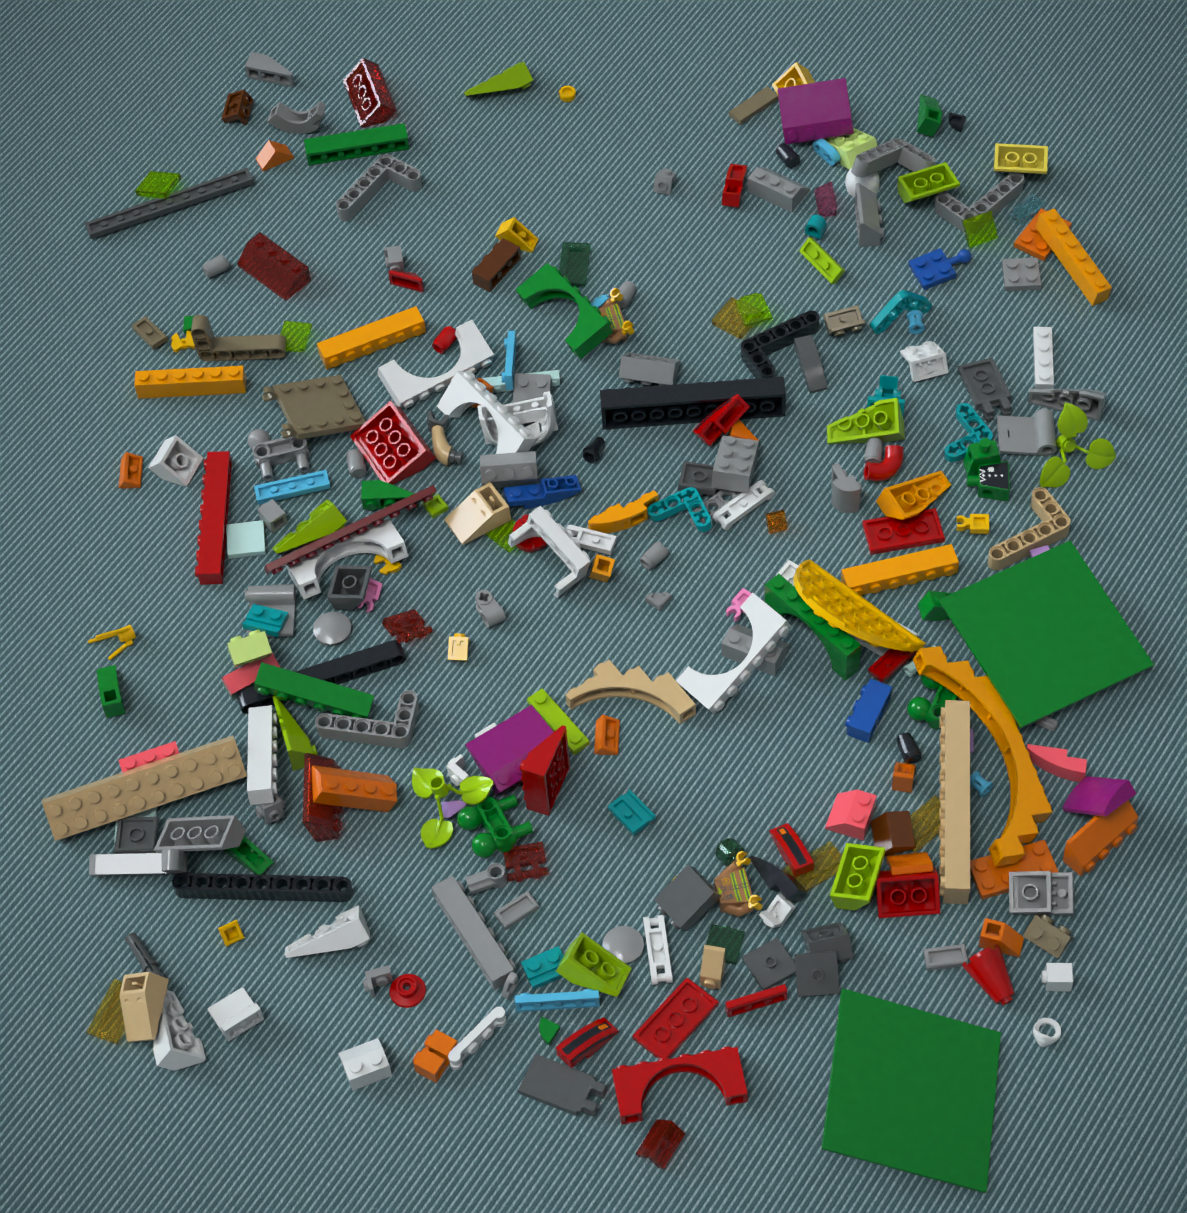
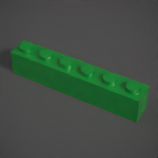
(356, 144)
(312, 692)

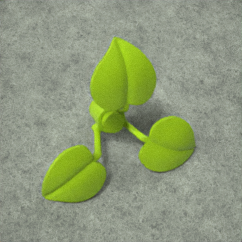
(1070, 423)
(430, 782)

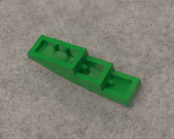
(250, 857)

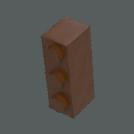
(496, 265)

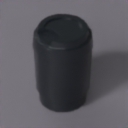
(787, 155)
(908, 748)

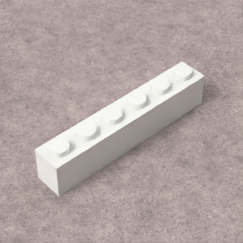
(262, 755)

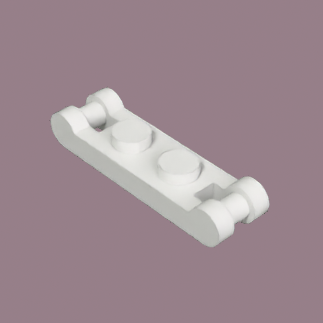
(743, 504)
(657, 949)
(481, 1032)

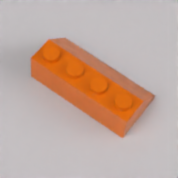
(353, 789)
(1098, 838)

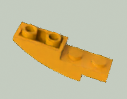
(619, 518)

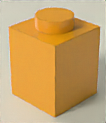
(601, 568)

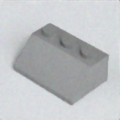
(776, 188)
(867, 217)
(648, 369)
(509, 469)
(738, 644)

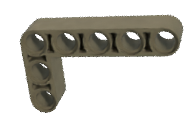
(234, 347)

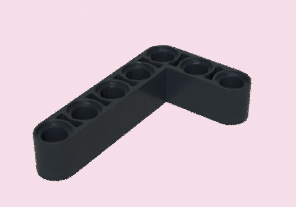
(758, 347)

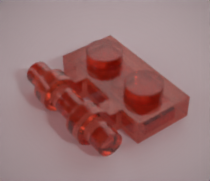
(404, 623)
(524, 856)

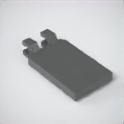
(986, 387)
(561, 1086)

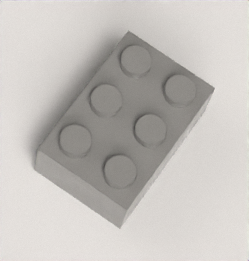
(735, 464)

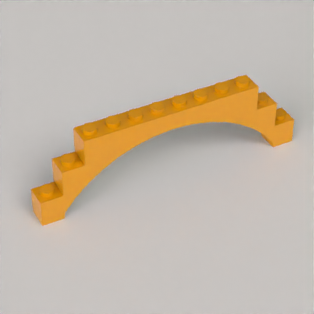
(1027, 794)

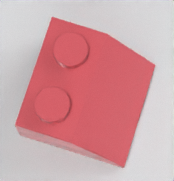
(852, 813)

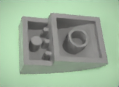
(1041, 893)

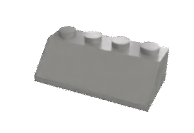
(201, 833)

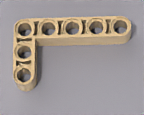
(1019, 545)

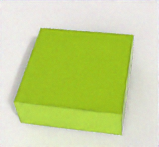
(436, 506)

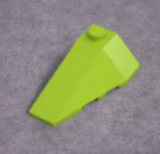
(511, 78)
(878, 421)
(322, 522)
(295, 739)

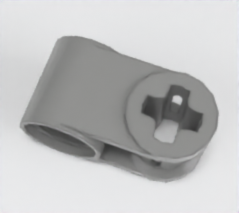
(488, 608)

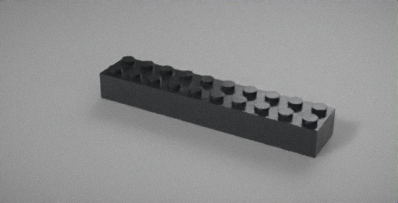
(689, 402)

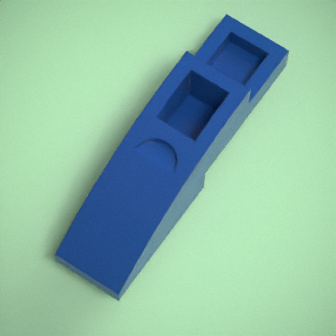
(547, 492)

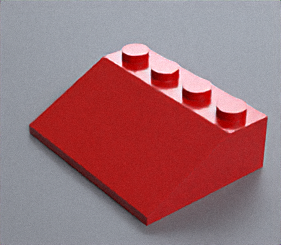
(395, 447)
(545, 772)

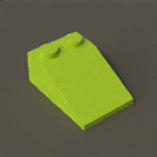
(593, 966)

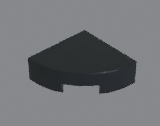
(956, 121)

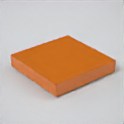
(909, 863)

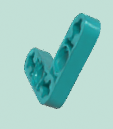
(901, 301)
(974, 433)
(689, 504)

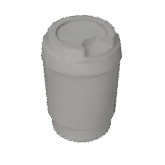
(215, 266)
(627, 289)
(873, 451)
(355, 463)
(653, 555)

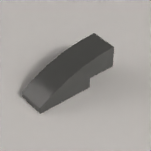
(810, 363)

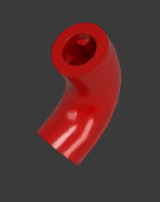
(888, 467)

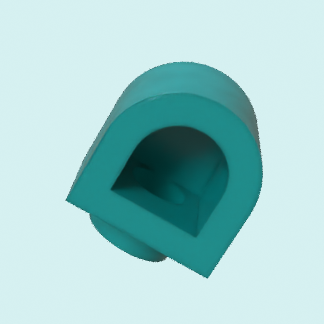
(817, 223)

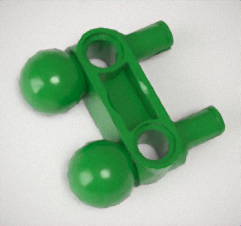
(921, 708)
(499, 833)

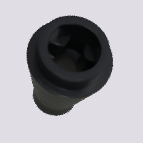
(593, 451)

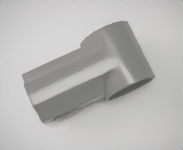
(485, 880)

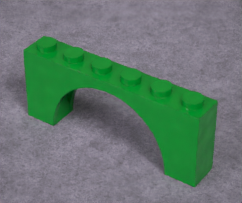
(548, 285)
(841, 647)

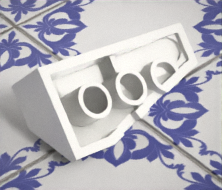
(345, 933)
(175, 1043)

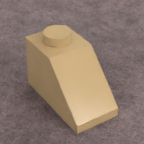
(712, 967)

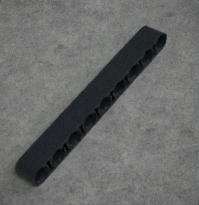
(336, 671)
(254, 882)

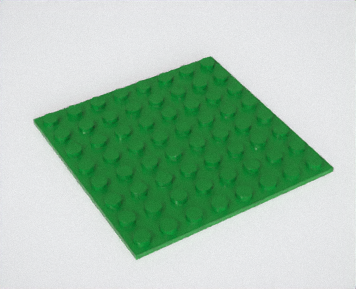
(1045, 633)
(912, 1091)

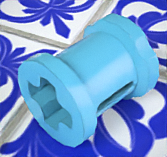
(915, 322)
(986, 786)

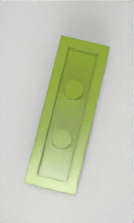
(822, 260)

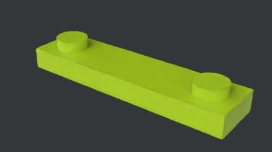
(556, 718)

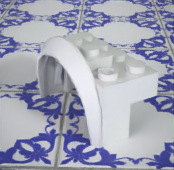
(533, 410)
(556, 536)

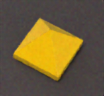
(231, 933)

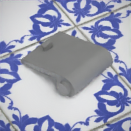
(1027, 434)
(277, 597)

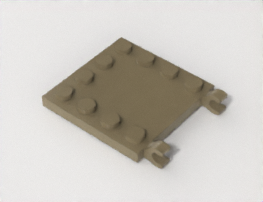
(316, 407)

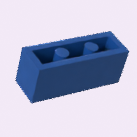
(868, 710)

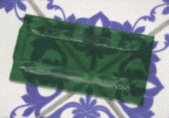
(575, 262)

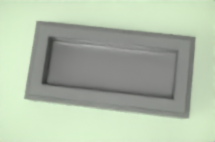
(516, 910)
(945, 957)

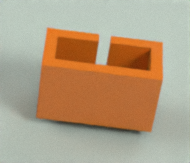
(434, 1057)

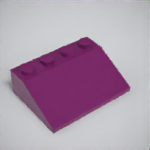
(815, 111)
(506, 745)

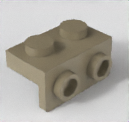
(844, 320)
(1047, 935)

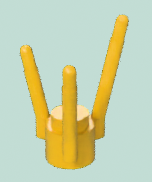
(124, 634)

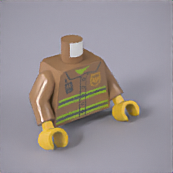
(613, 313)
(735, 889)

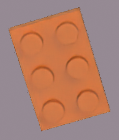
(1032, 242)

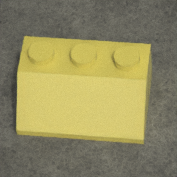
(1020, 158)

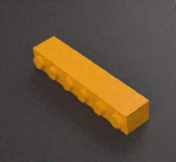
(1073, 257)
(371, 337)
(190, 382)
(901, 570)

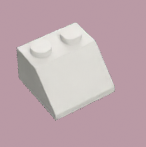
(175, 461)
(365, 1064)

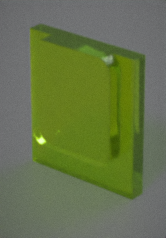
(979, 229)
(753, 309)
(296, 335)
(501, 535)

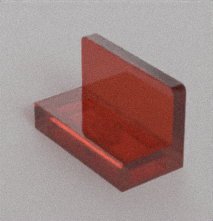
(661, 1142)

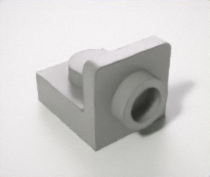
(378, 976)

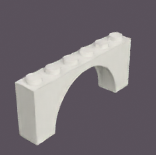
(407, 388)
(467, 390)
(379, 540)
(716, 689)

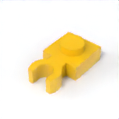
(976, 523)

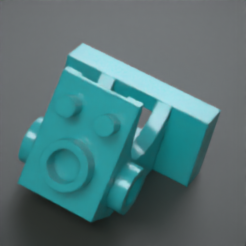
(887, 390)

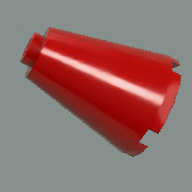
(991, 974)

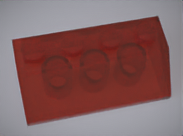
(369, 94)
(274, 266)
(319, 819)

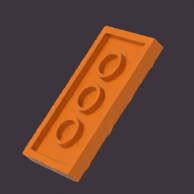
(995, 880)

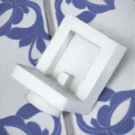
(455, 770)
(777, 912)

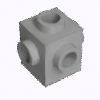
(271, 811)

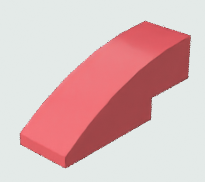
(246, 674)
(1057, 763)

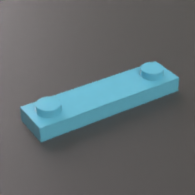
(511, 345)
(292, 487)
(554, 1001)

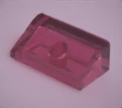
(825, 200)

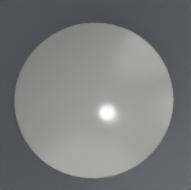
(332, 628)
(624, 943)

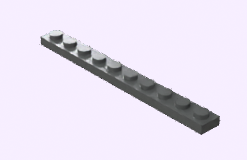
(166, 205)

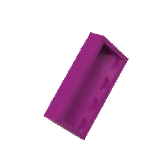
(1098, 796)

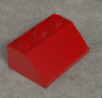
(907, 894)

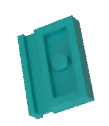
(265, 619)
(631, 812)
(542, 967)

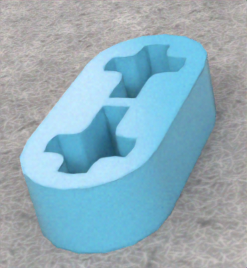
(826, 151)

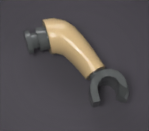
(442, 450)

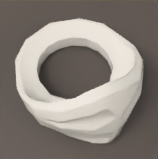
(1045, 1040)

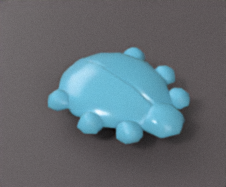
(598, 301)

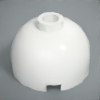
(871, 182)

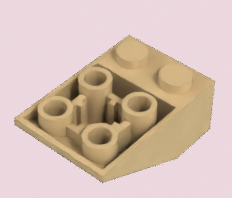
(478, 514)
(142, 1004)

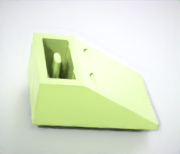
(851, 145)
(249, 648)

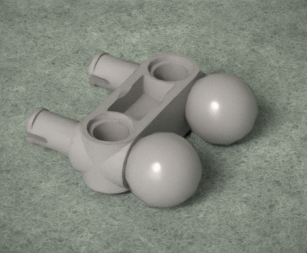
(277, 452)

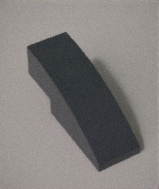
(779, 879)

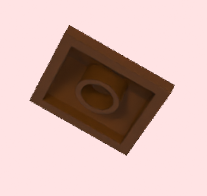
(893, 832)

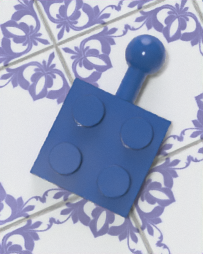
(935, 268)

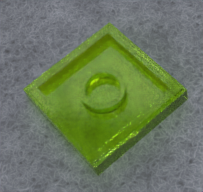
(158, 184)

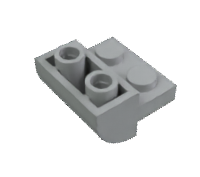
(845, 490)

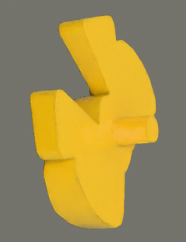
(178, 344)
(389, 567)

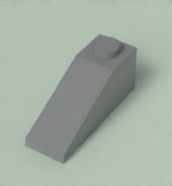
(266, 69)

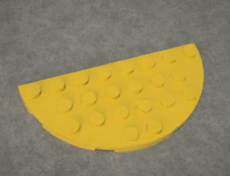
(849, 610)

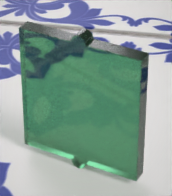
(726, 938)

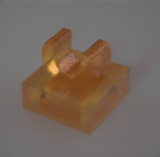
(776, 521)

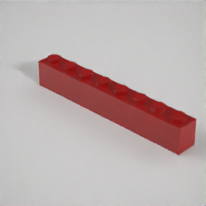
(214, 518)

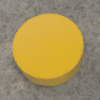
(567, 93)

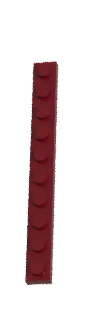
(344, 534)

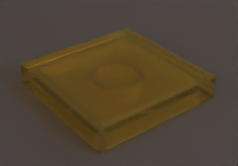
(730, 320)

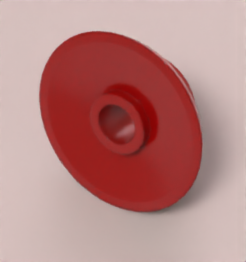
(410, 997)

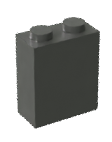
(687, 898)

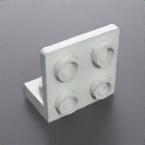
(925, 360)
(235, 1014)

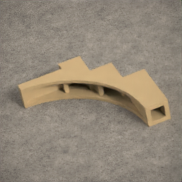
(634, 684)

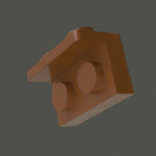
(237, 107)

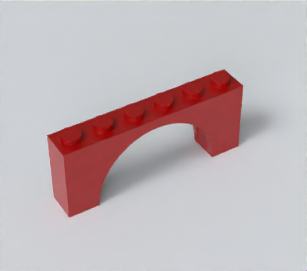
(718, 1066)

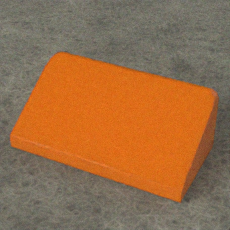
(130, 471)
(606, 735)

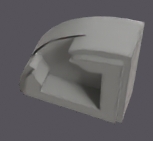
(658, 600)
(510, 985)

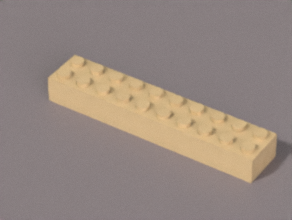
(143, 788)
(954, 802)

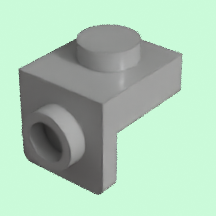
(664, 181)

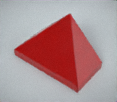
(406, 280)

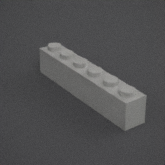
(473, 932)

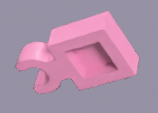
(372, 594)
(737, 601)

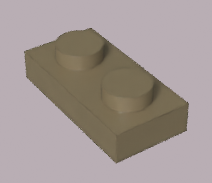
(149, 332)

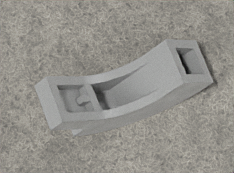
(296, 121)

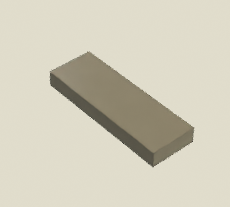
(753, 105)

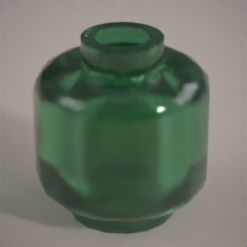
(727, 851)

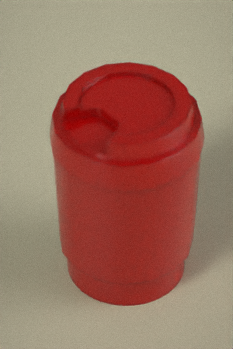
(444, 339)

